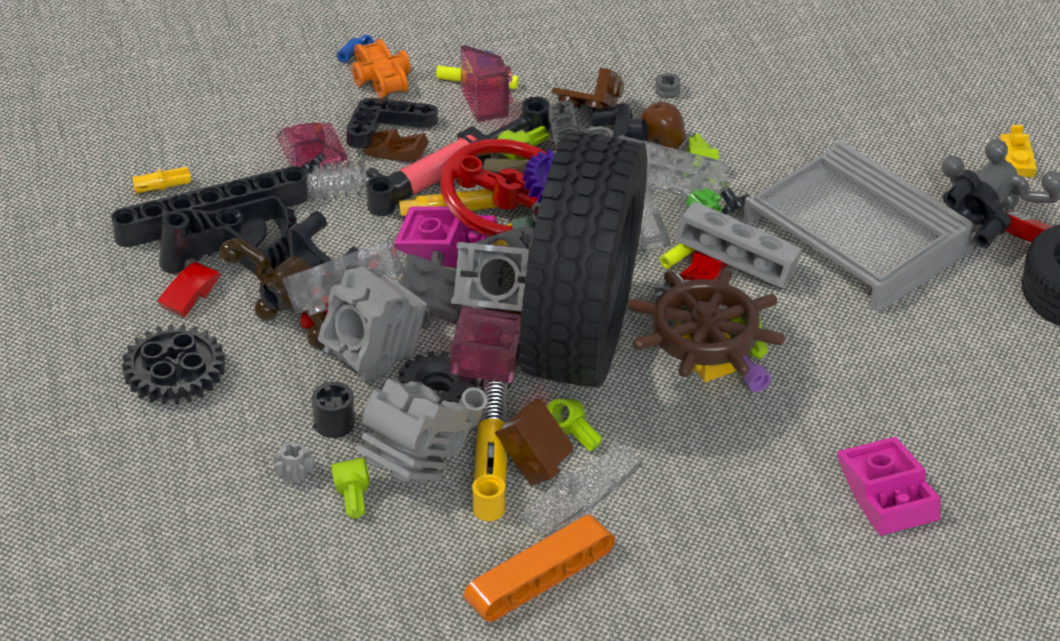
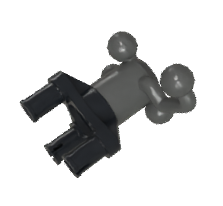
(987, 190)

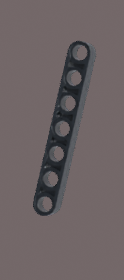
(143, 221)

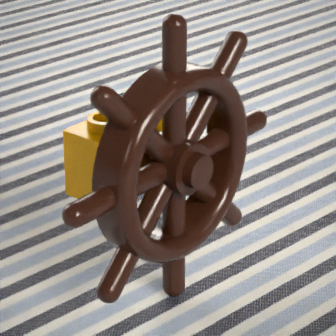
(701, 334)

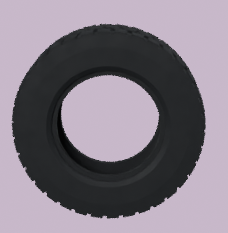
(582, 259)

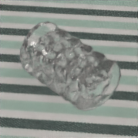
(336, 180)

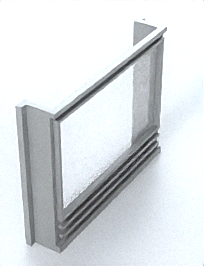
(865, 221)

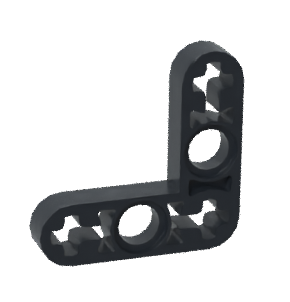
(373, 111)

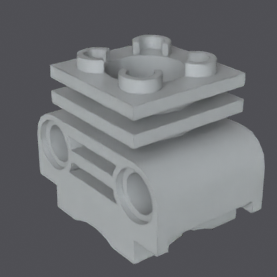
(478, 272)
(371, 322)
(412, 430)

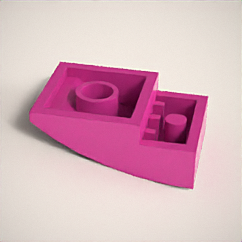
(435, 230)
(889, 485)

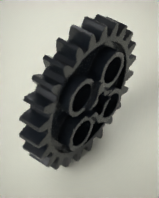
(173, 364)

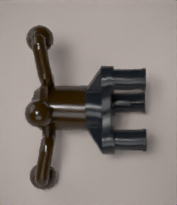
(303, 256)

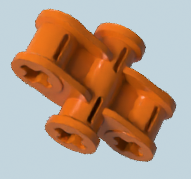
(378, 66)

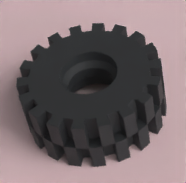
(434, 373)

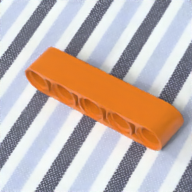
(539, 568)

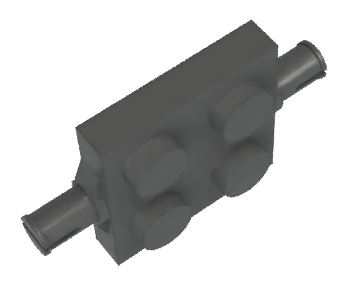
(433, 285)

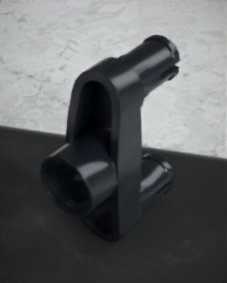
(623, 122)

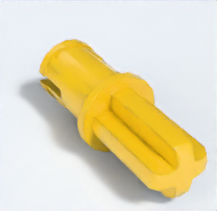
(161, 180)

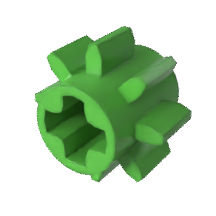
(706, 198)

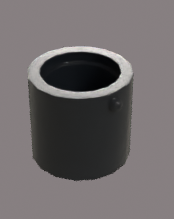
(333, 409)

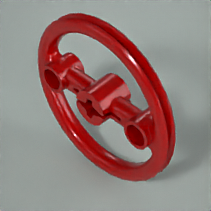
(506, 185)

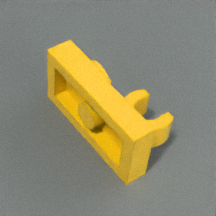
(1020, 151)

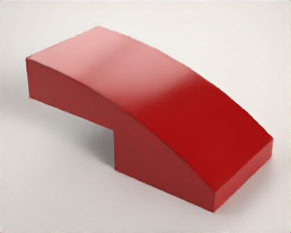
(703, 268)
(187, 287)

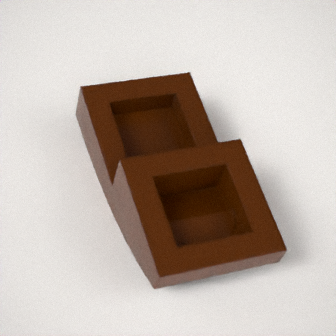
(393, 147)

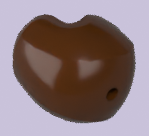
(665, 124)

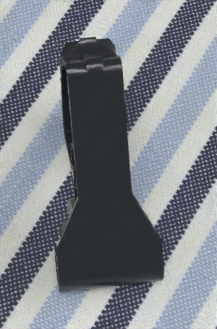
(196, 232)

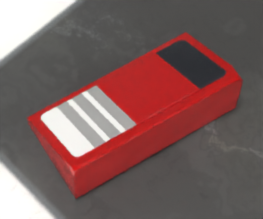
(1024, 226)

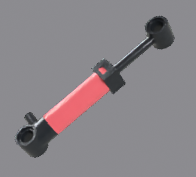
(385, 191)

